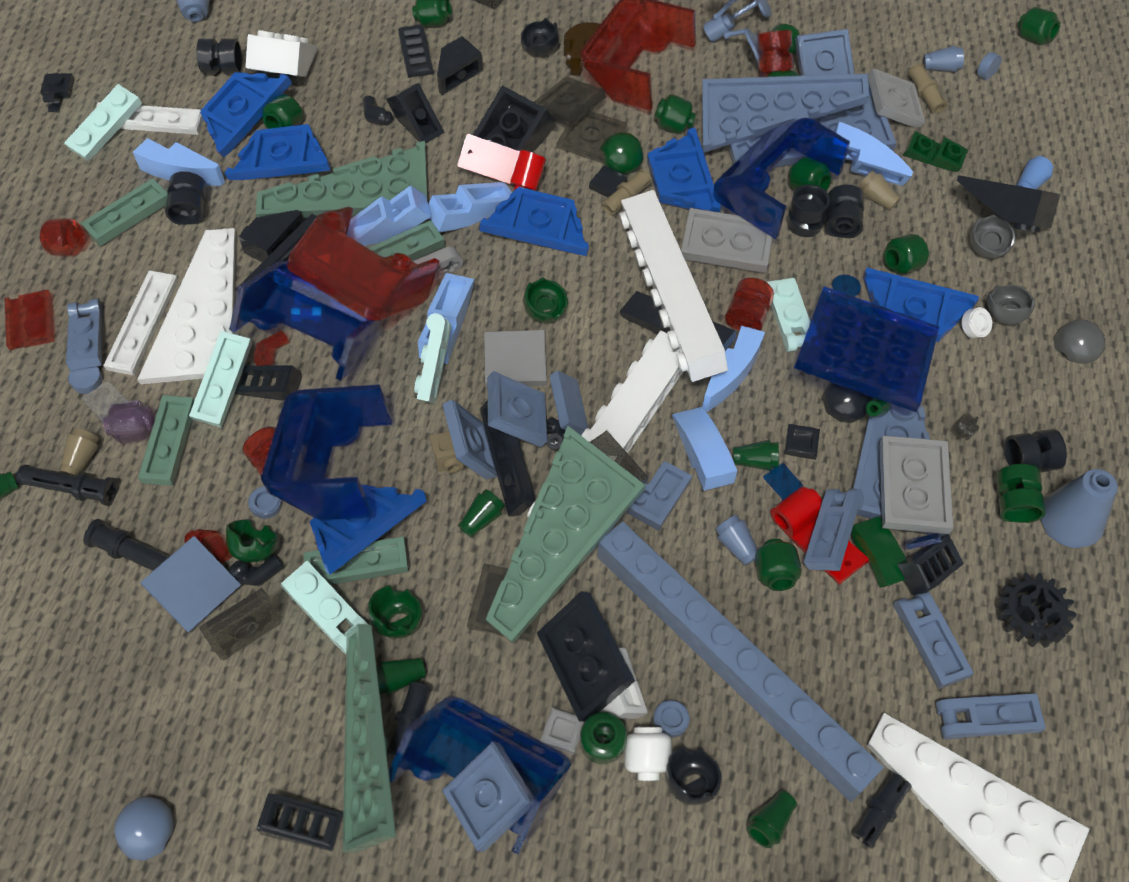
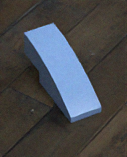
(872, 155)
(165, 162)
(467, 206)
(389, 218)
(452, 303)
(739, 364)
(705, 448)

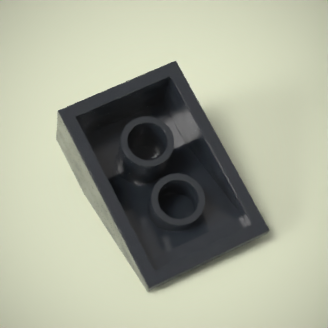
(515, 122)
(1024, 206)

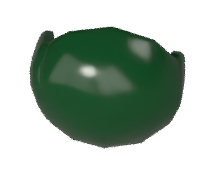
(622, 152)
(545, 296)
(244, 542)
(386, 604)

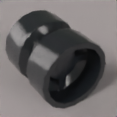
(219, 56)
(185, 198)
(808, 210)
(845, 211)
(1041, 449)

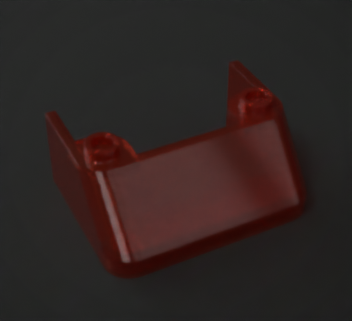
(621, 39)
(354, 273)

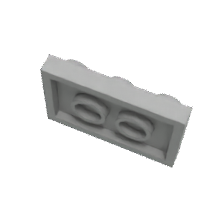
(725, 241)
(915, 485)

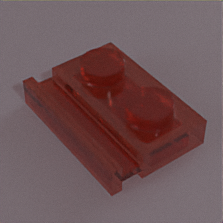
(29, 320)

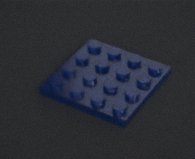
(868, 349)

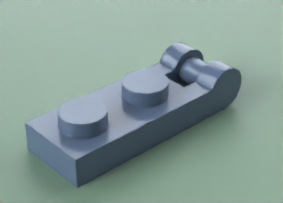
(84, 335)
(833, 529)
(934, 640)
(991, 716)

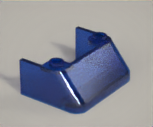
(745, 182)
(285, 298)
(303, 443)
(457, 732)

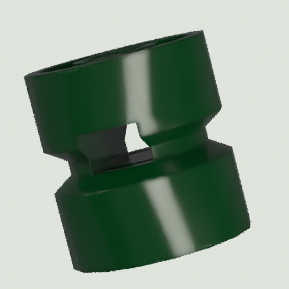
(1020, 493)

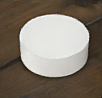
(977, 322)

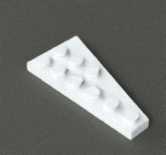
(197, 313)
(990, 818)

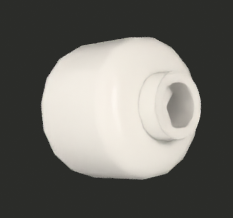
(647, 752)

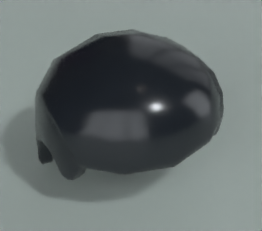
(540, 38)
(844, 403)
(686, 763)

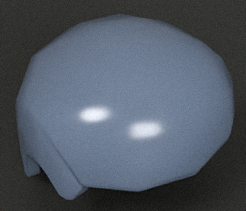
(143, 828)

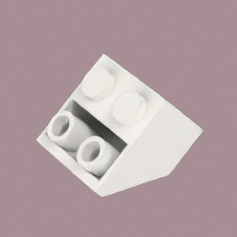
(279, 53)

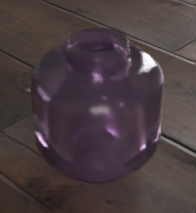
(129, 421)

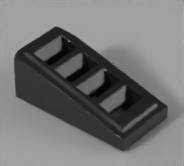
(415, 50)
(286, 376)
(914, 573)
(273, 801)

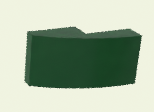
(943, 155)
(881, 549)

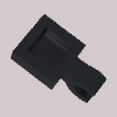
(55, 88)

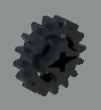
(1025, 617)

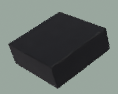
(606, 181)
(802, 441)

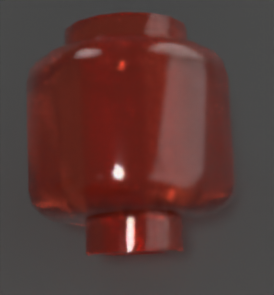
(62, 237)

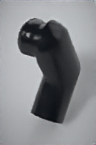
(375, 114)
(557, 434)
(255, 575)

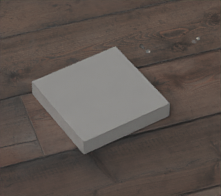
(896, 98)
(516, 355)

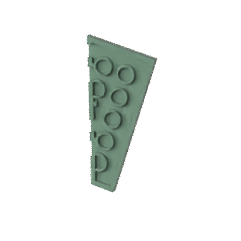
(350, 185)
(569, 519)
(367, 791)

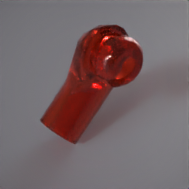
(267, 347)
(212, 542)

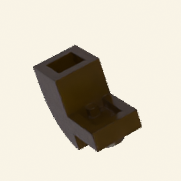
(574, 41)

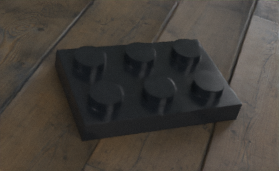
(585, 656)

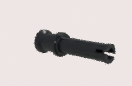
(81, 486)
(120, 544)

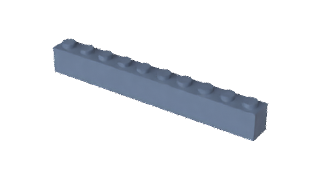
(739, 663)

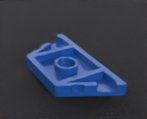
(239, 107)
(279, 153)
(682, 174)
(538, 220)
(919, 299)
(345, 538)

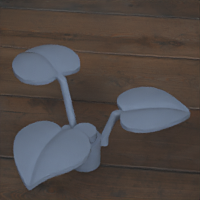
(722, 25)

